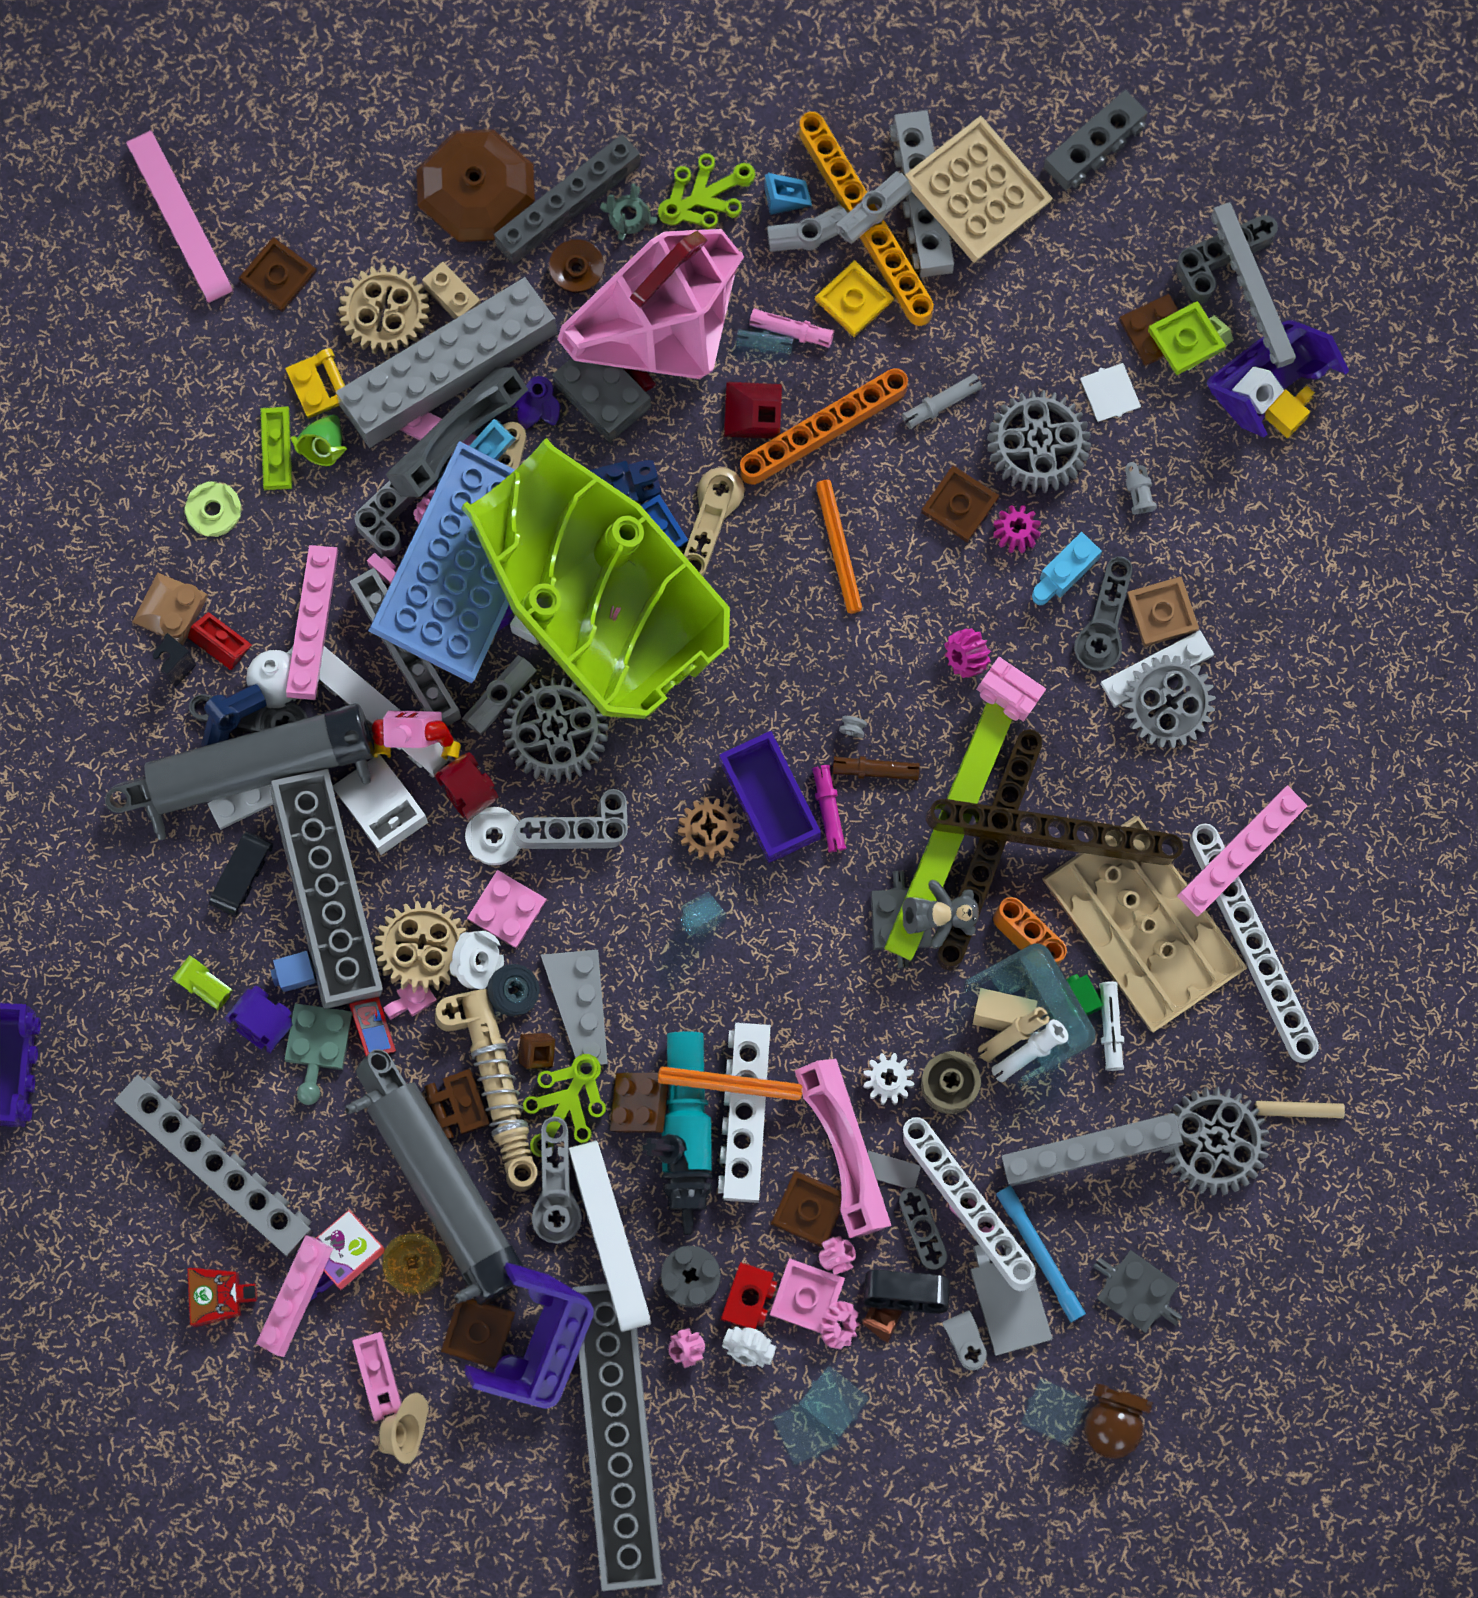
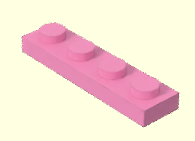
(294, 1296)

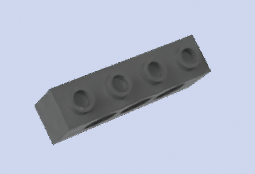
(1122, 109)

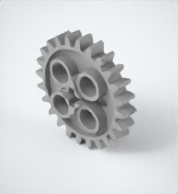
(1155, 679)

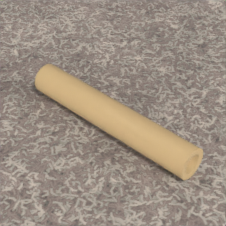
(1300, 1109)

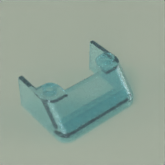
(1042, 981)

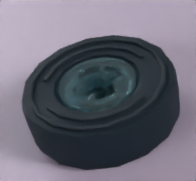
(517, 976)

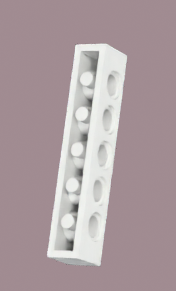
(747, 1188)

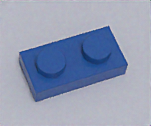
(665, 520)

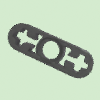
(922, 1252)

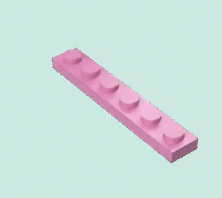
(312, 622)
(1242, 851)

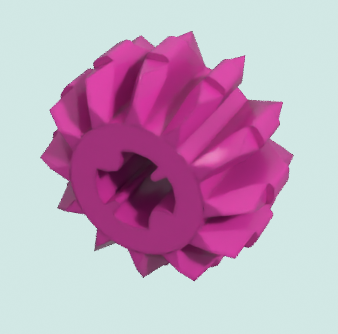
(1026, 534)
(967, 653)

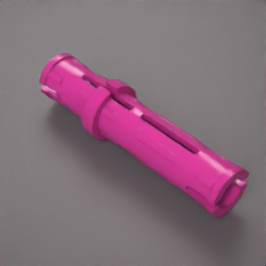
(829, 810)

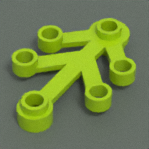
(703, 195)
(568, 1098)

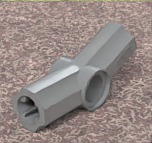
(791, 235)

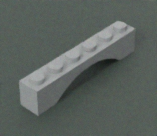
(1092, 1149)

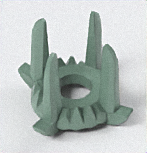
(619, 222)

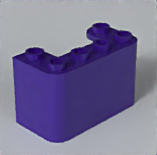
(17, 1055)

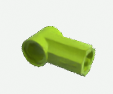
(197, 979)

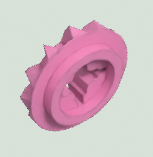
(830, 1329)

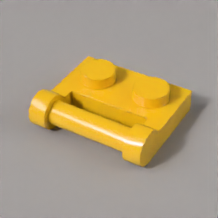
(310, 386)

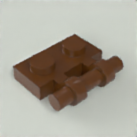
(465, 1102)

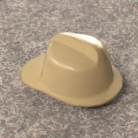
(403, 1431)

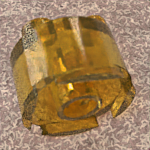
(412, 1247)

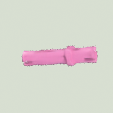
(800, 330)

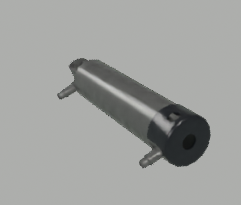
(248, 763)
(437, 1179)

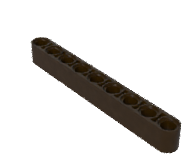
(1068, 832)
(989, 863)

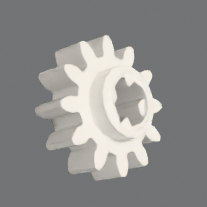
(878, 1083)
(749, 1346)

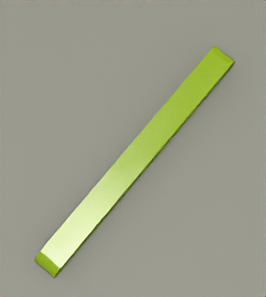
(944, 845)

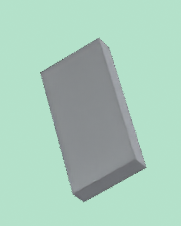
(894, 1170)

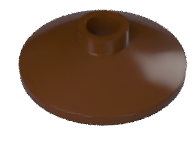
(576, 253)

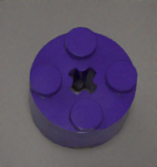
(260, 1019)

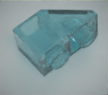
(701, 915)

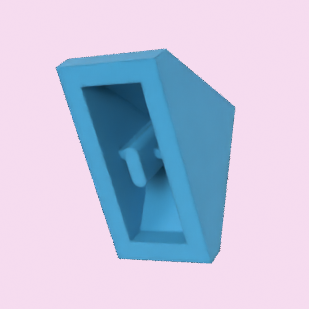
(786, 193)

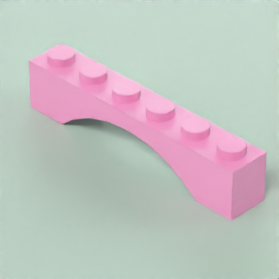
(861, 1197)

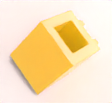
(1289, 412)

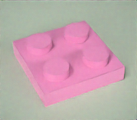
(506, 909)
(805, 1295)

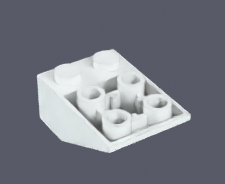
(382, 806)

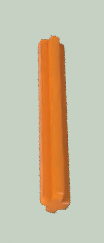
(839, 546)
(730, 1083)

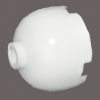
(271, 674)

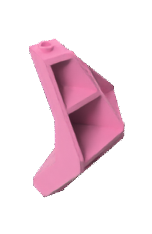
(675, 328)

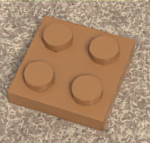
(1162, 611)

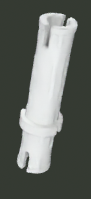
(1114, 1059)

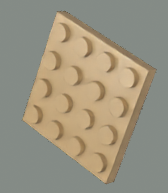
(977, 189)

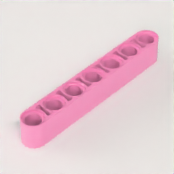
(179, 216)

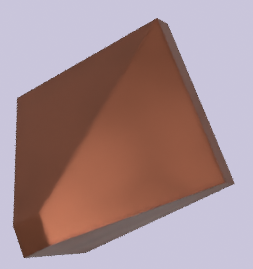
(882, 1322)

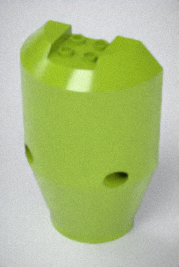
(564, 548)

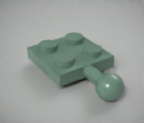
(317, 1040)

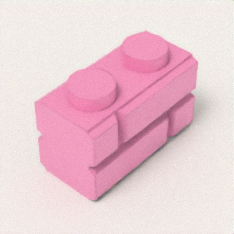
(1010, 690)

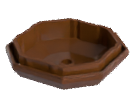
(478, 208)

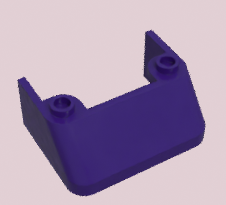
(1314, 356)
(552, 1351)

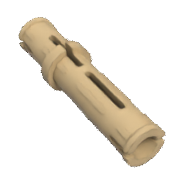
(1019, 1030)

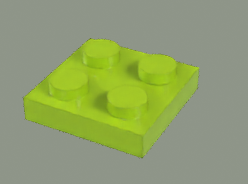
(1187, 338)

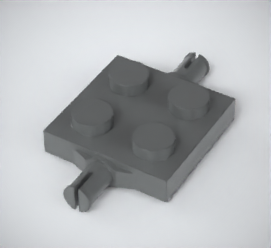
(884, 911)
(1137, 1291)

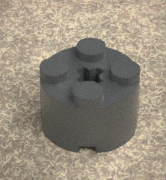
(685, 1260)

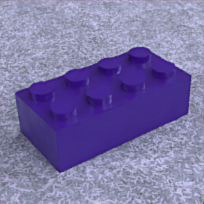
(769, 796)

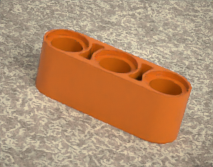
(1026, 920)

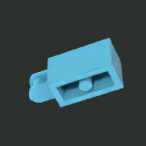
(1066, 569)

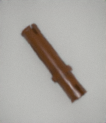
(875, 768)

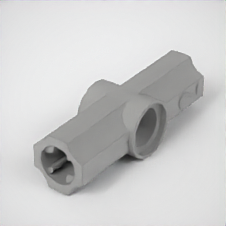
(862, 218)
(488, 709)

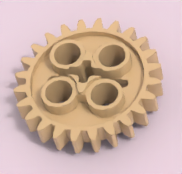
(408, 314)
(416, 970)

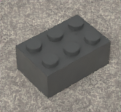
(602, 395)

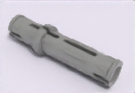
(932, 406)

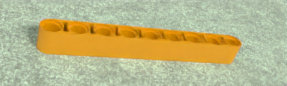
(879, 253)

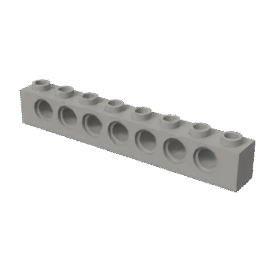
(133, 1102)

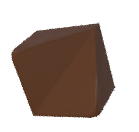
(536, 1050)

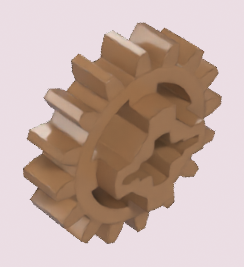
(696, 829)

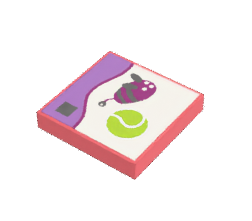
(352, 1249)

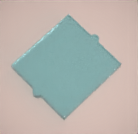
(834, 1401)
(1054, 1411)
(803, 1434)

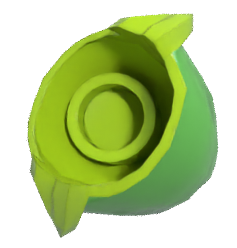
(321, 439)

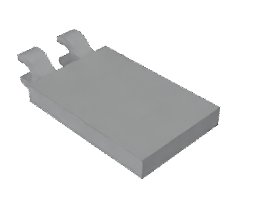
(1011, 1316)

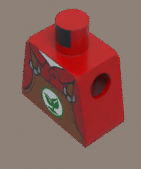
(216, 1295)

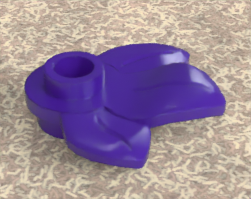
(534, 407)

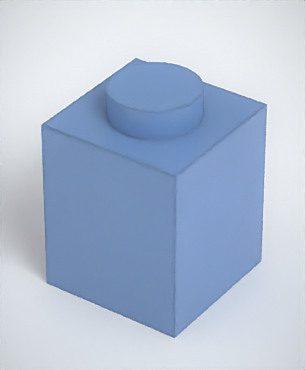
(293, 971)

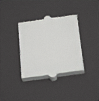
(1110, 392)

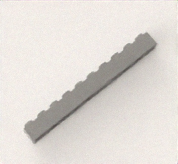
(1253, 285)

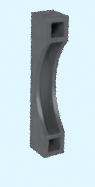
(425, 460)

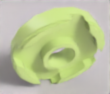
(217, 524)

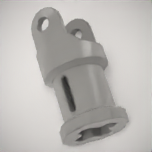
(1139, 486)

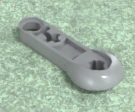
(556, 1192)

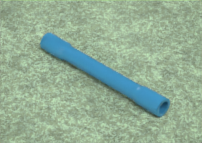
(1064, 1295)

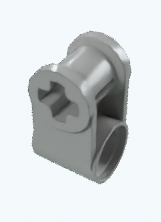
(964, 1336)

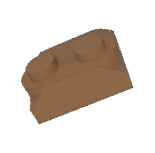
(170, 607)

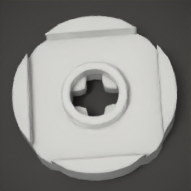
(482, 825)
(464, 959)

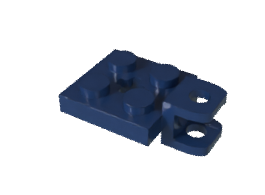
(630, 481)

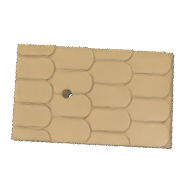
(1172, 951)

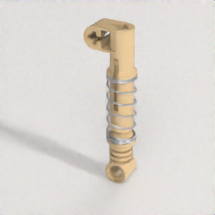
(490, 1052)

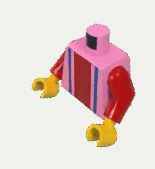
(413, 730)

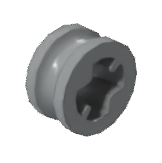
(853, 726)

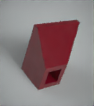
(752, 410)

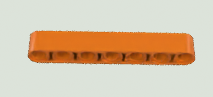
(829, 415)

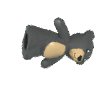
(925, 914)

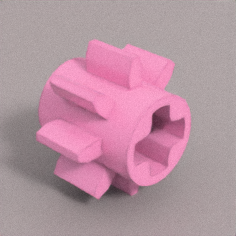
(837, 1255)
(686, 1347)

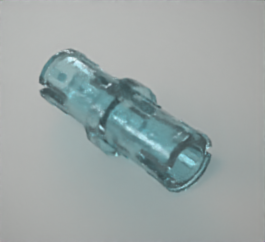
(764, 341)

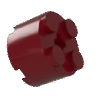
(466, 786)

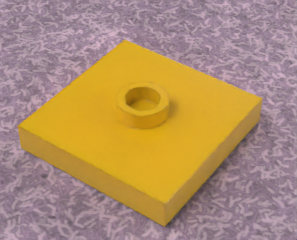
(854, 298)

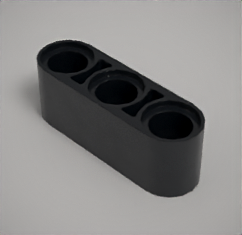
(239, 873)
(906, 1291)

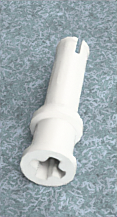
(1038, 1045)

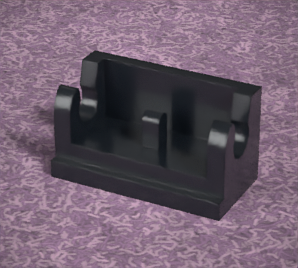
(179, 662)

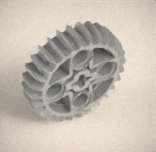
(1033, 452)
(522, 749)
(1229, 1141)

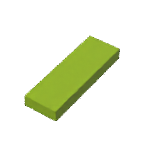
(276, 448)

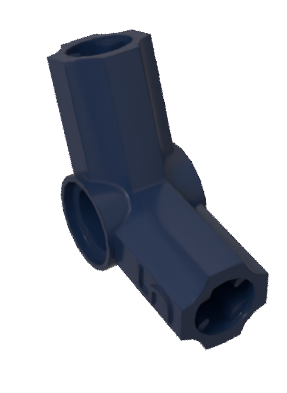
(225, 713)

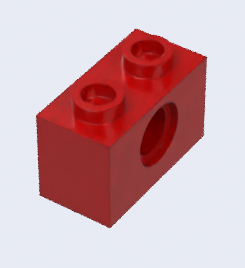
(747, 1279)

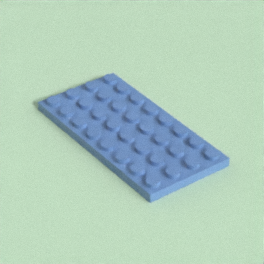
(445, 591)

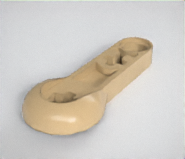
(713, 511)

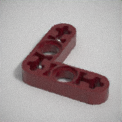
(678, 255)

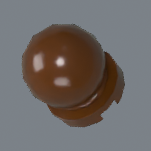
(1115, 1422)

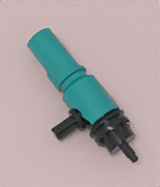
(686, 1134)

